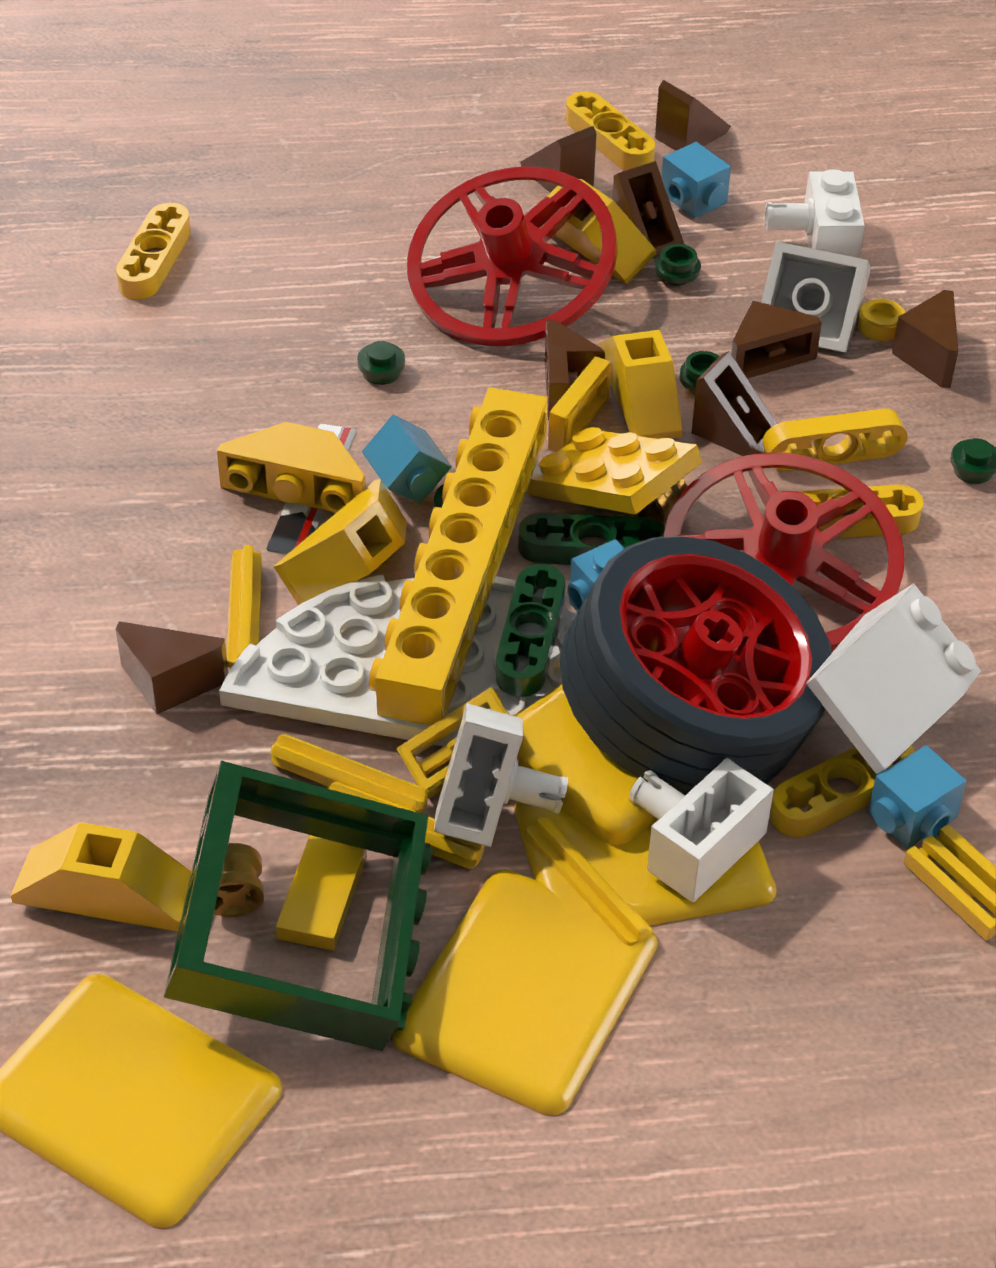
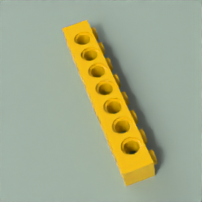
(461, 560)

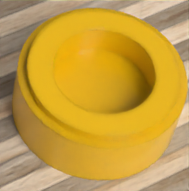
(879, 319)

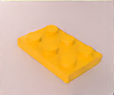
(613, 470)

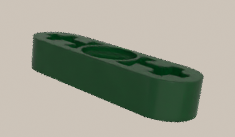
(557, 526)
(539, 646)

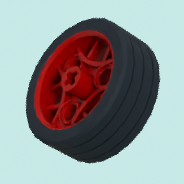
(693, 662)

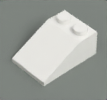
(894, 676)

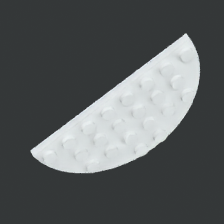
(324, 650)

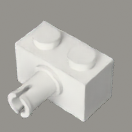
(828, 216)
(487, 775)
(704, 830)

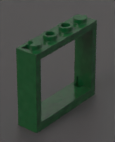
(327, 816)

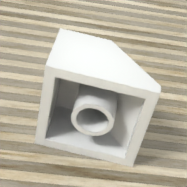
(820, 286)

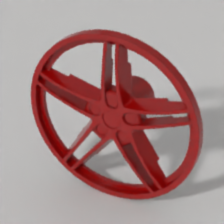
(510, 249)
(789, 533)

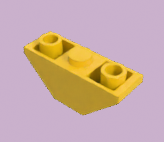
(584, 235)
(644, 383)
(291, 466)
(345, 545)
(105, 877)

